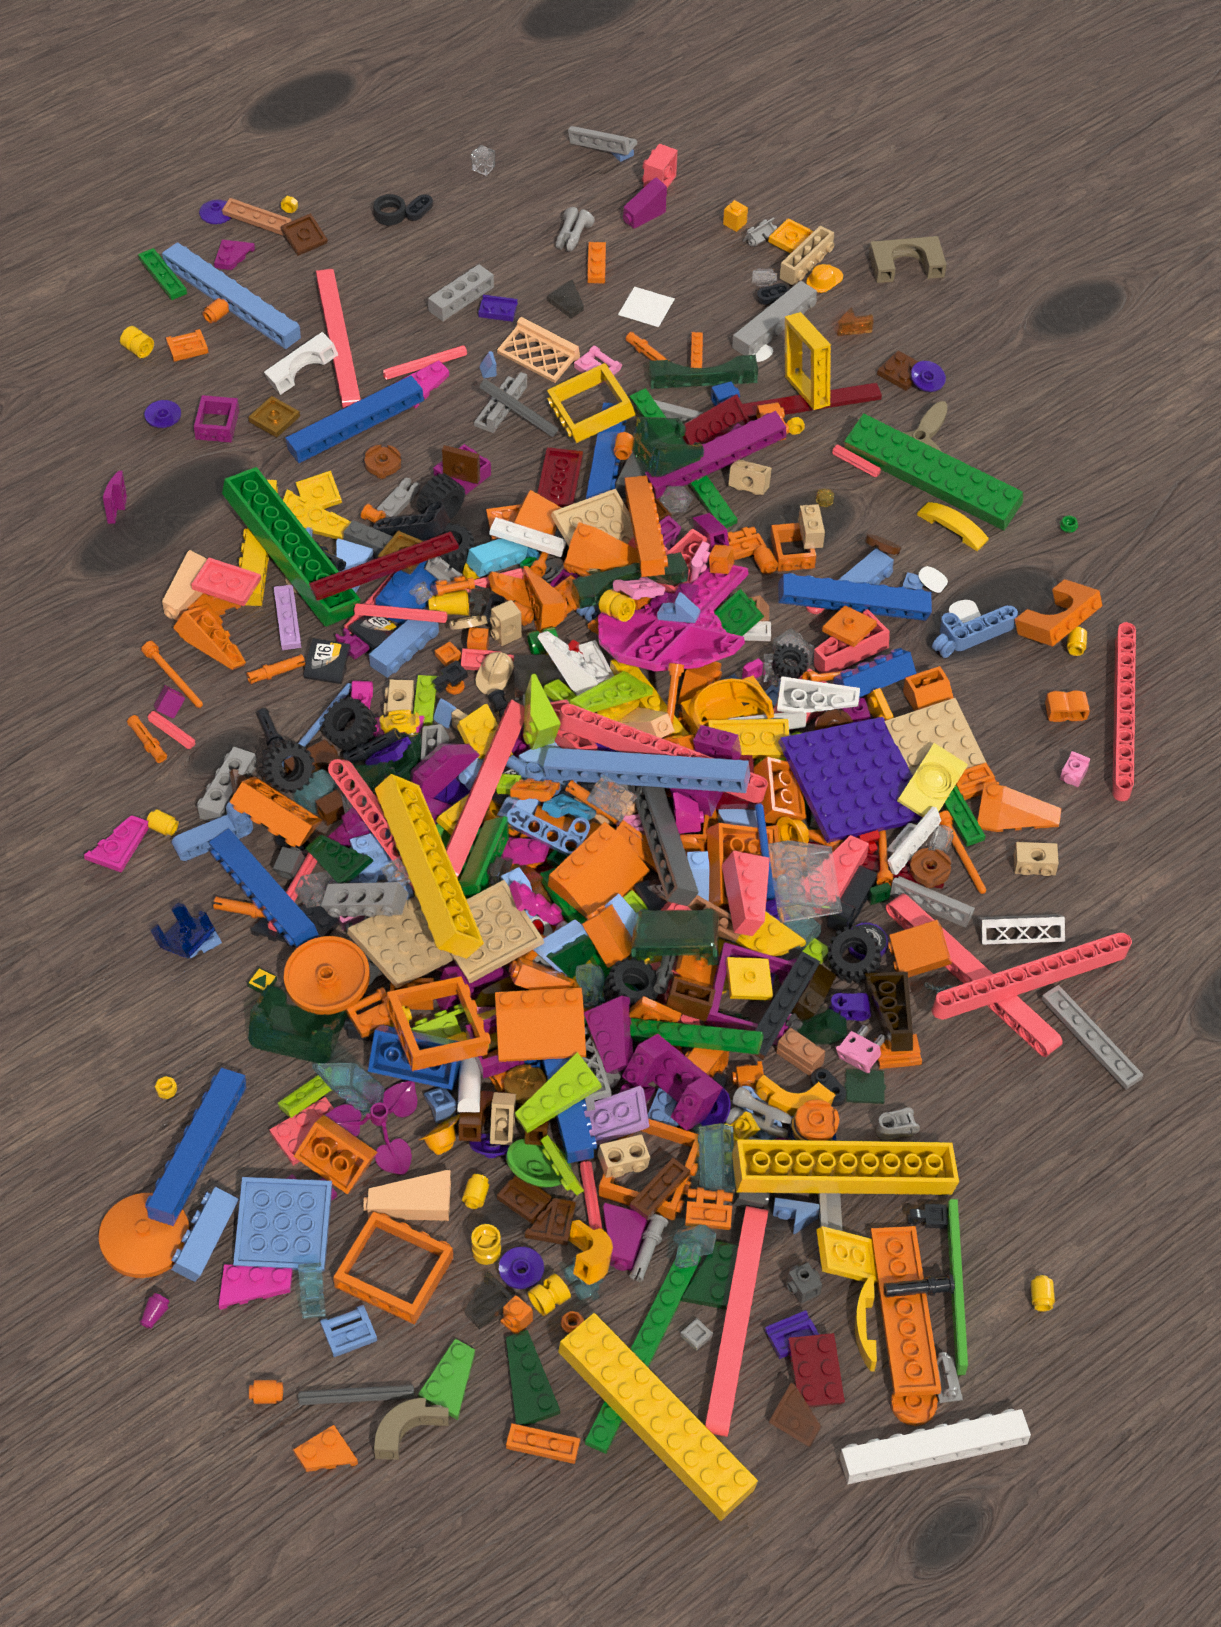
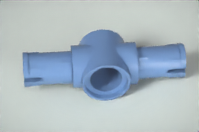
(528, 770)

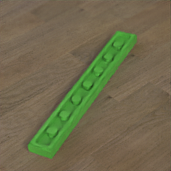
(958, 1309)

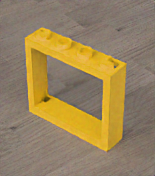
(816, 390)
(599, 421)

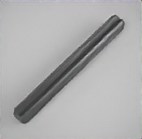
(518, 407)
(356, 1394)

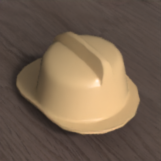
(494, 672)

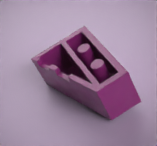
(475, 987)
(611, 1033)

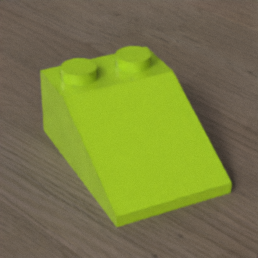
(539, 716)

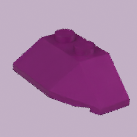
(442, 767)

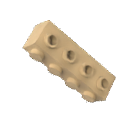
(807, 255)

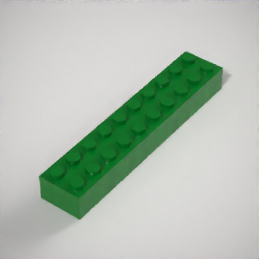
(935, 472)
(287, 542)

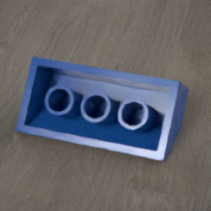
(397, 590)
(878, 673)

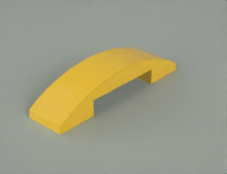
(955, 521)
(866, 1347)

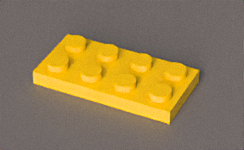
(756, 736)

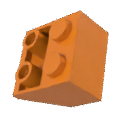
(927, 688)

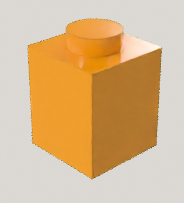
(735, 216)

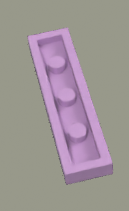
(287, 617)

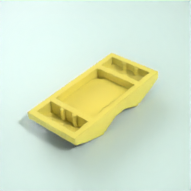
(932, 781)

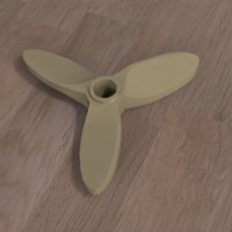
(930, 424)

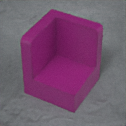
(169, 701)

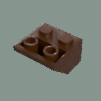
(690, 997)

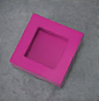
(753, 669)

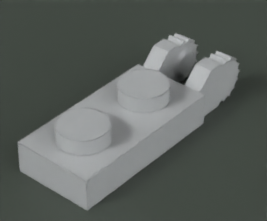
(399, 498)

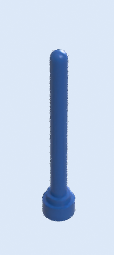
(764, 847)

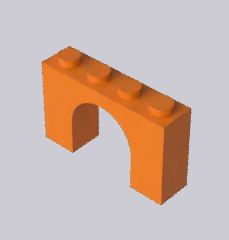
(1050, 629)

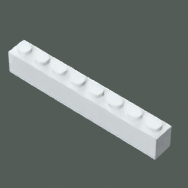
(934, 1446)

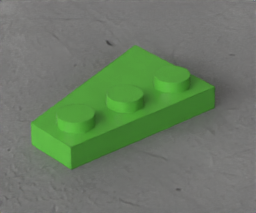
(449, 1379)

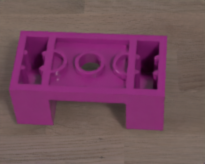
(717, 745)
(659, 1062)

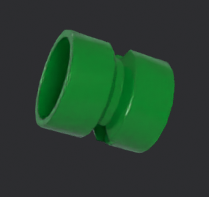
(534, 643)

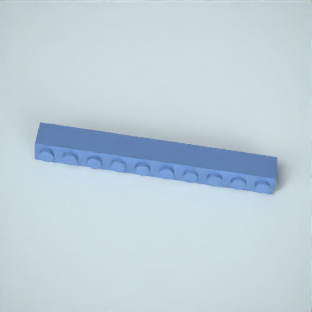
(240, 300)
(648, 770)

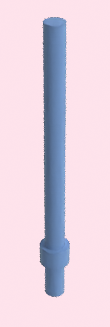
(318, 724)

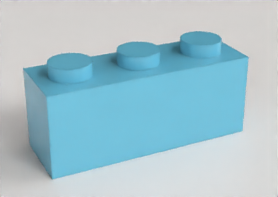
(495, 556)

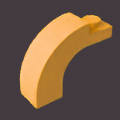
(787, 1101)
(596, 1255)

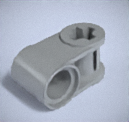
(900, 1123)

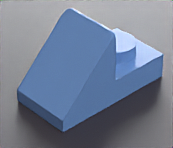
(681, 611)
(441, 1103)
(802, 1212)

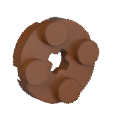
(385, 468)
(926, 876)

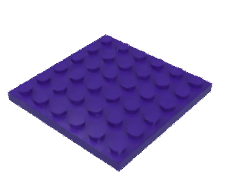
(851, 778)

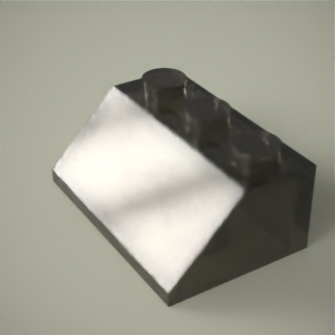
(534, 664)

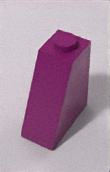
(646, 204)
(711, 529)
(625, 1231)

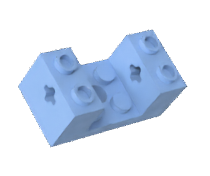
(371, 847)

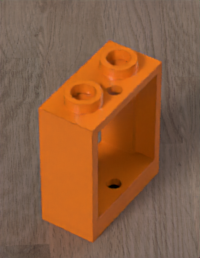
(790, 533)

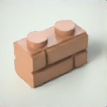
(800, 1052)

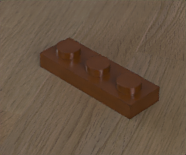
(660, 1188)

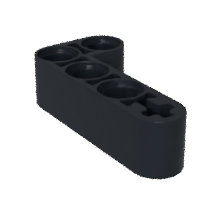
(419, 526)
(853, 899)

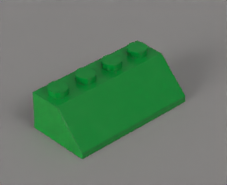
(490, 844)

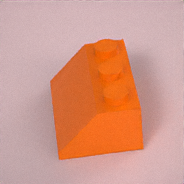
(783, 792)
(335, 1154)

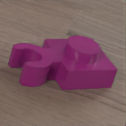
(358, 646)

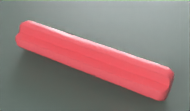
(856, 461)
(171, 729)

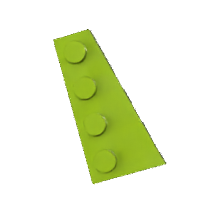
(612, 692)
(564, 1089)

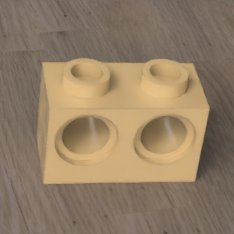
(811, 526)
(621, 1151)

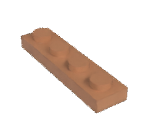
(255, 216)

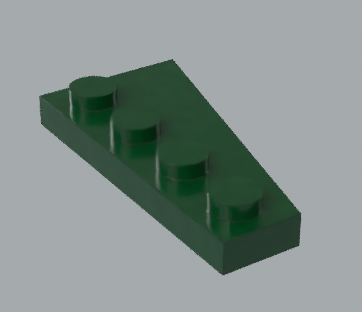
(530, 1387)

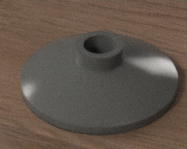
(554, 567)

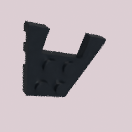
(318, 915)

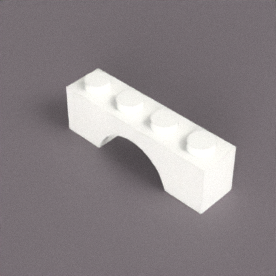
(317, 350)

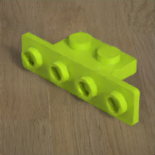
(442, 1026)

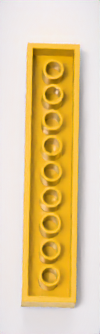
(428, 867)
(844, 1167)
(657, 1416)

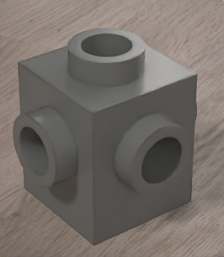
(804, 1282)

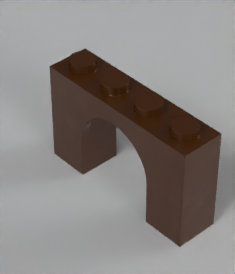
(329, 807)
(472, 1122)

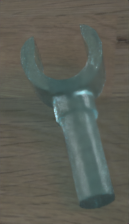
(935, 988)

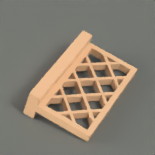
(547, 341)

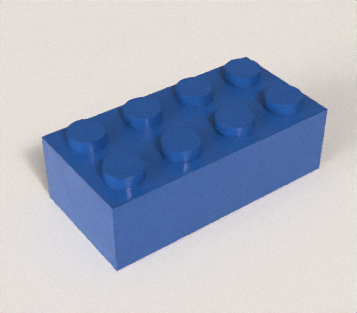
(390, 1059)

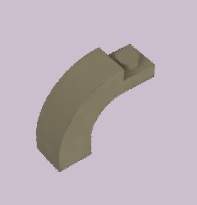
(401, 1420)

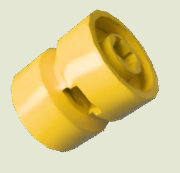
(137, 341)
(617, 605)
(486, 1244)
(552, 1292)

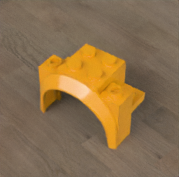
(723, 701)

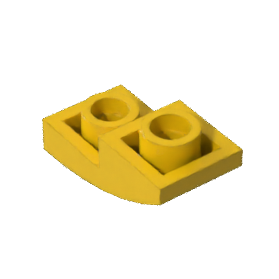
(744, 1127)

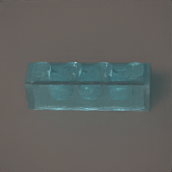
(351, 1084)

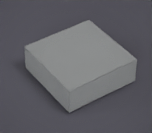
(696, 1334)

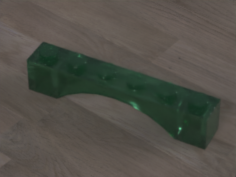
(670, 375)
(590, 588)

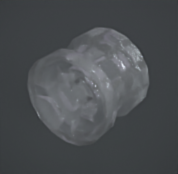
(421, 592)

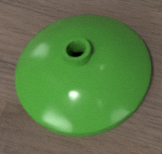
(532, 1165)

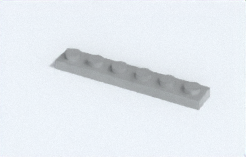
(1092, 1037)

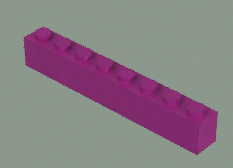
(724, 451)

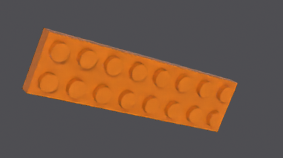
(905, 1317)

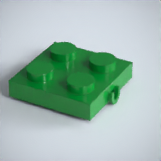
(739, 614)

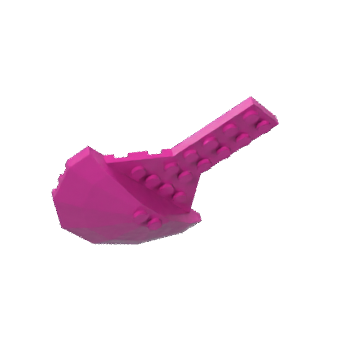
(656, 642)

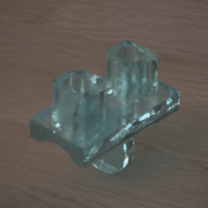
(582, 1290)

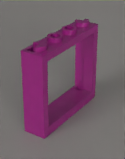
(776, 965)

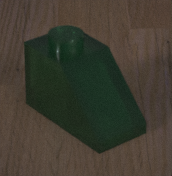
(824, 1028)

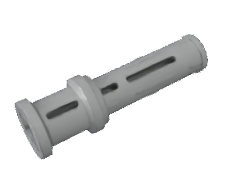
(651, 1238)

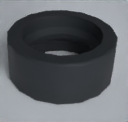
(392, 218)

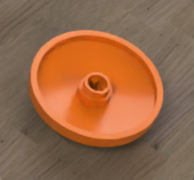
(326, 975)
(139, 1244)

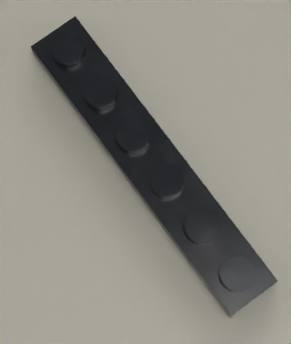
(785, 1000)

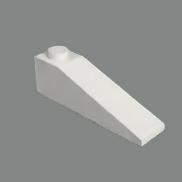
(576, 671)
(811, 696)

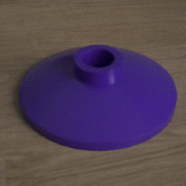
(212, 212)
(928, 376)
(162, 413)
(719, 1111)
(487, 1149)
(518, 1259)

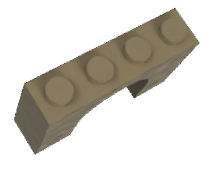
(925, 249)

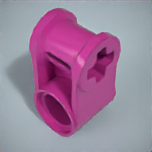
(363, 691)

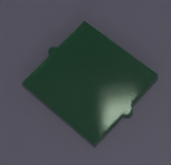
(865, 1087)

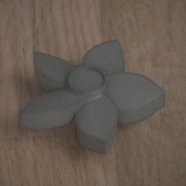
(793, 1022)

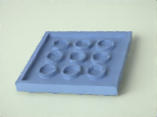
(282, 1222)

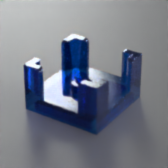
(186, 933)

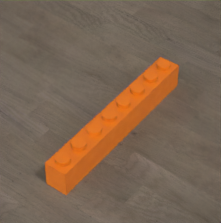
(645, 526)

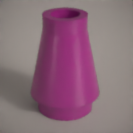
(154, 1309)

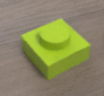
(506, 783)
(817, 950)

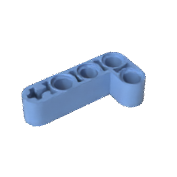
(978, 629)
(545, 827)
(196, 841)

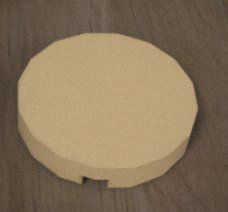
(467, 622)

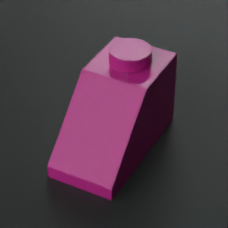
(687, 814)

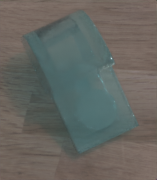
(693, 1242)
(312, 1290)

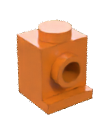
(747, 1075)
(516, 1315)

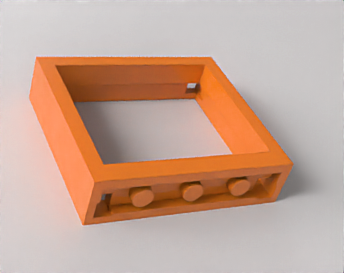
(446, 1053)
(667, 1209)
(382, 1299)

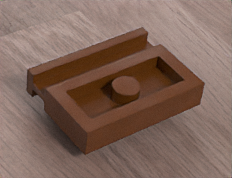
(524, 1198)

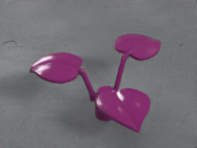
(398, 1099)

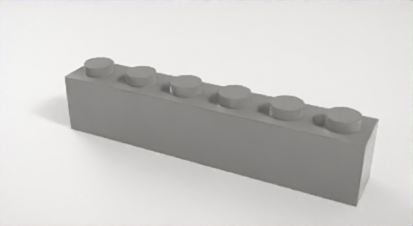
(772, 319)

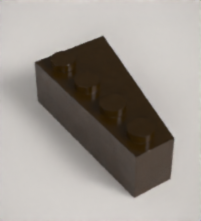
(891, 1003)

